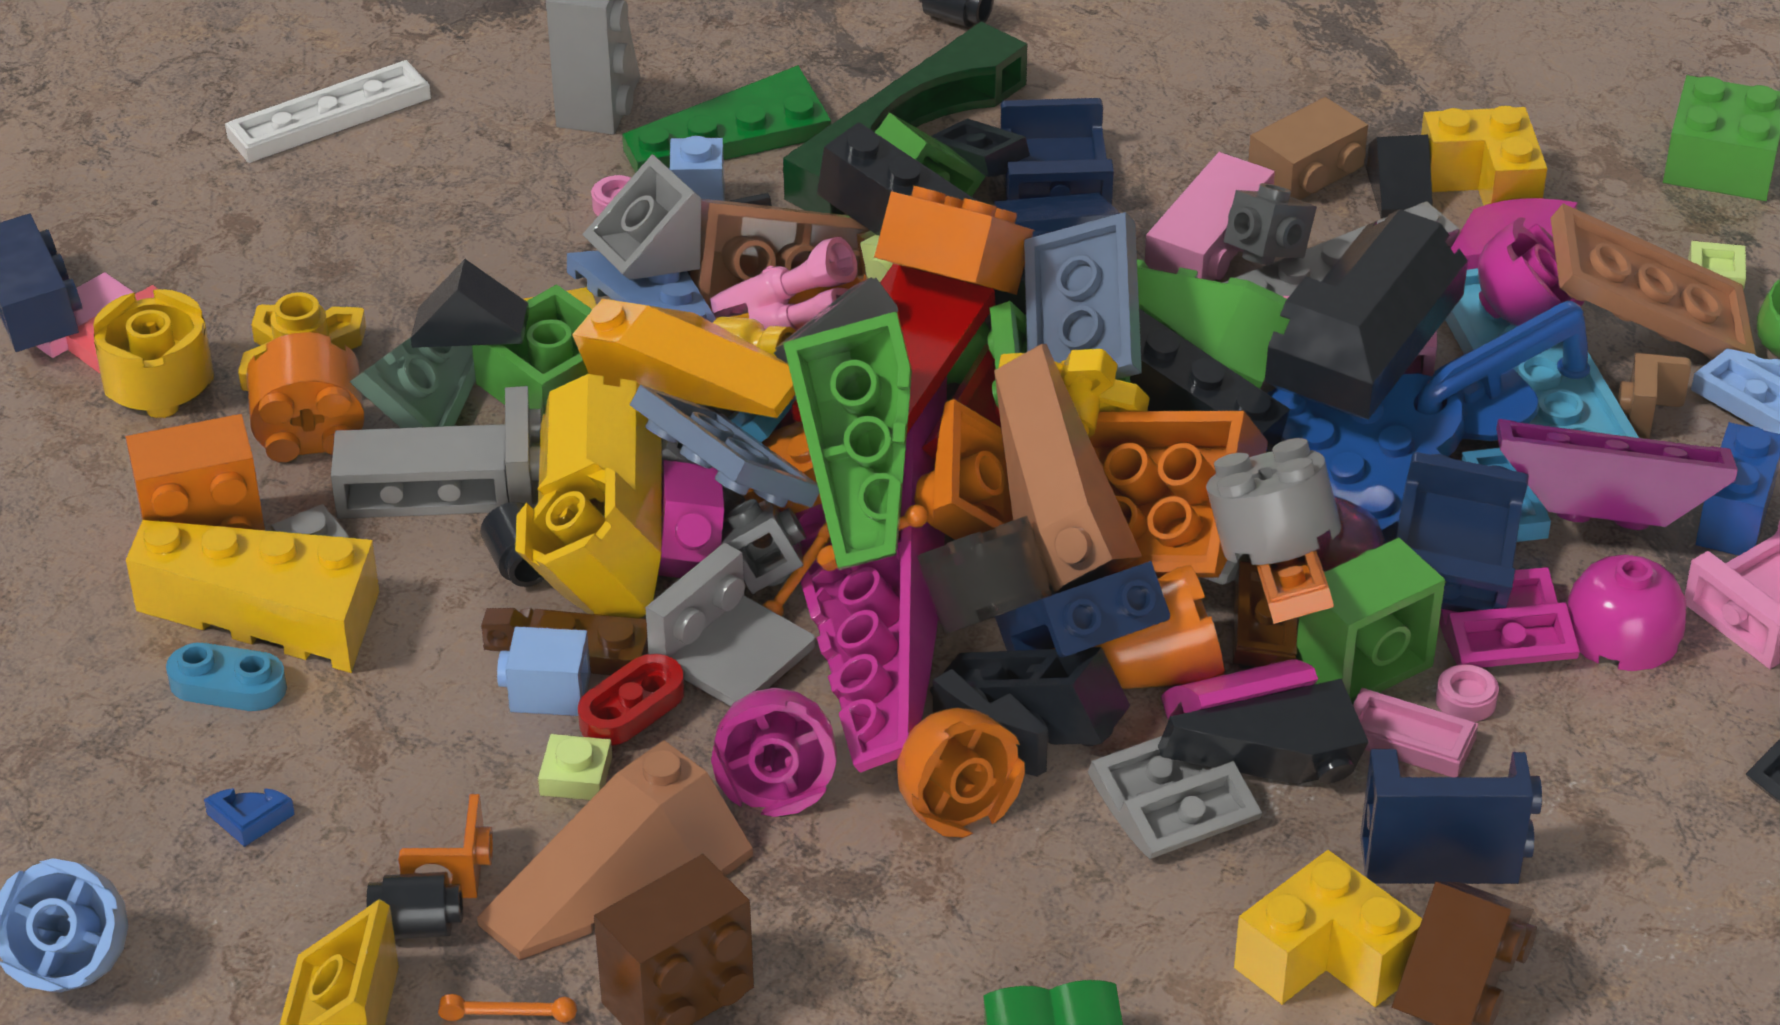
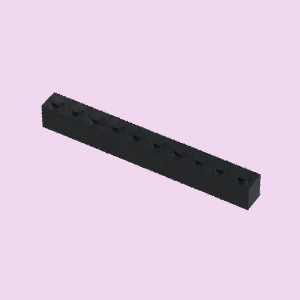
(1176, 375)

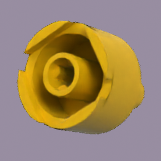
(153, 351)

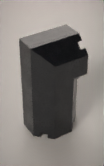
(1367, 315)

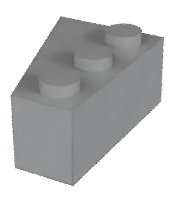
(591, 63)

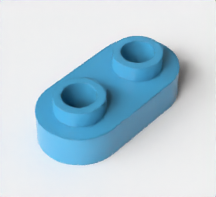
(226, 676)

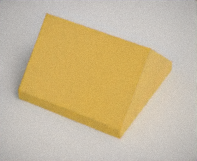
(346, 974)

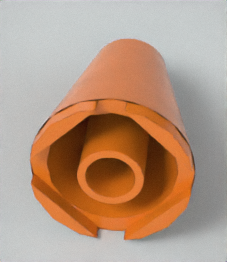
(1172, 651)

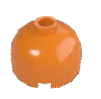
(959, 770)

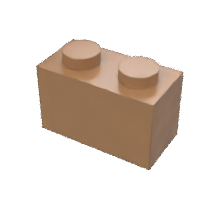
(1311, 147)

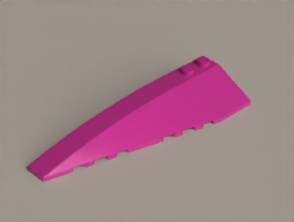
(879, 619)

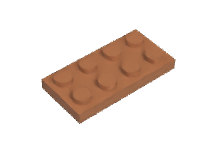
(1649, 285)

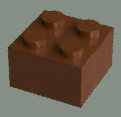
(675, 948)

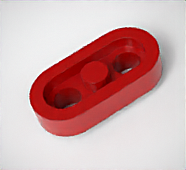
(631, 698)

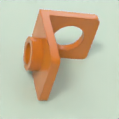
(461, 862)

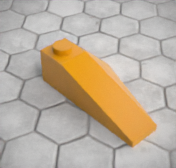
(682, 358)

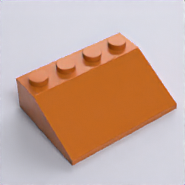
(1160, 479)

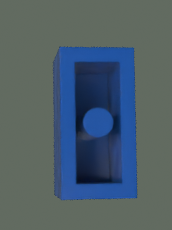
(1736, 514)

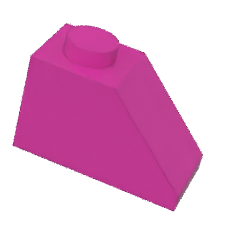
(689, 516)

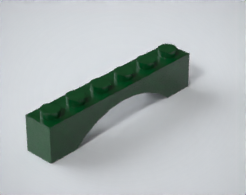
(965, 75)

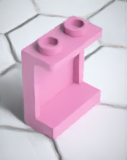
(1741, 597)

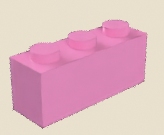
(1196, 223)

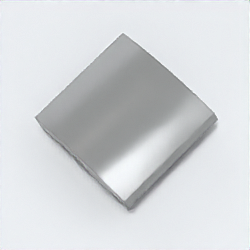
(1171, 801)

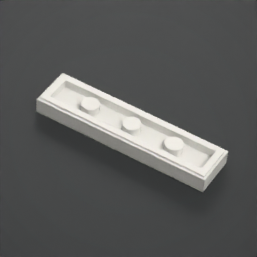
(327, 111)

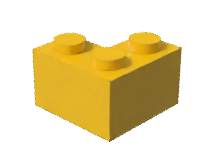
(1485, 153)
(1326, 922)

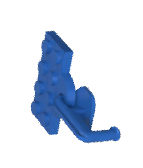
(1434, 412)

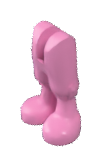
(768, 293)

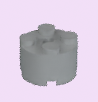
(1273, 503)

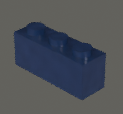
(34, 286)

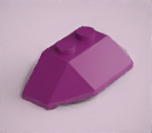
(1614, 475)

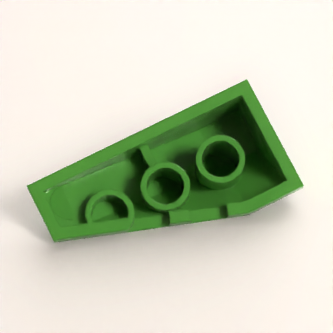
(1221, 319)
(855, 420)

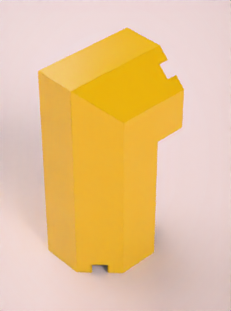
(597, 500)

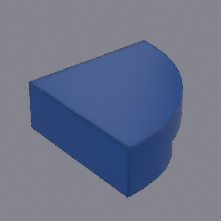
(249, 814)

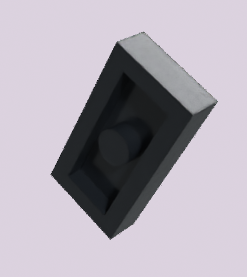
(984, 145)

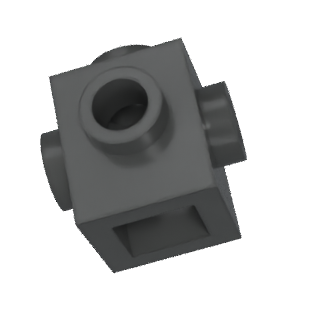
(1269, 224)
(769, 560)

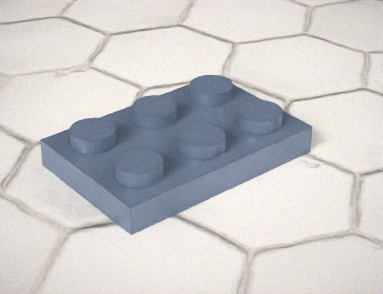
(1085, 291)
(719, 443)

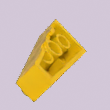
(258, 584)

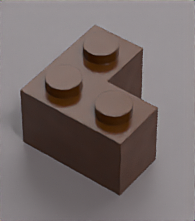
(1460, 955)

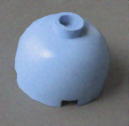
(60, 926)

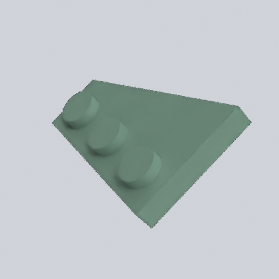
(420, 384)

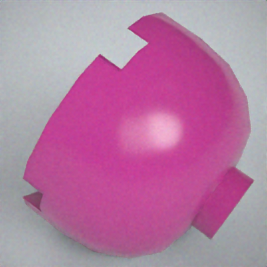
(1520, 274)
(1628, 612)
(774, 752)

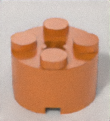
(302, 395)

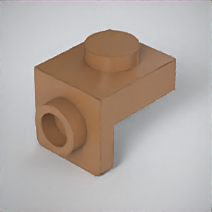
(1653, 382)

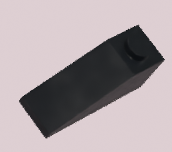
(1071, 693)
(1275, 736)

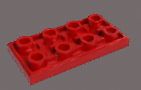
(937, 325)

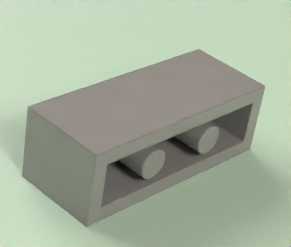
(419, 471)

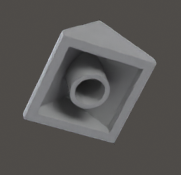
(650, 225)

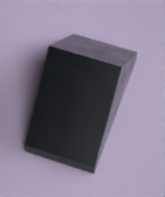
(1399, 172)
(470, 311)

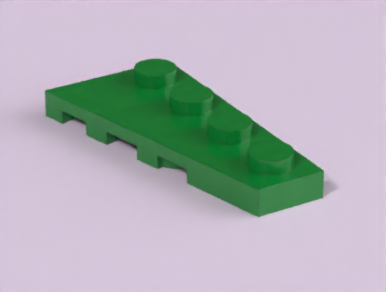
(750, 120)

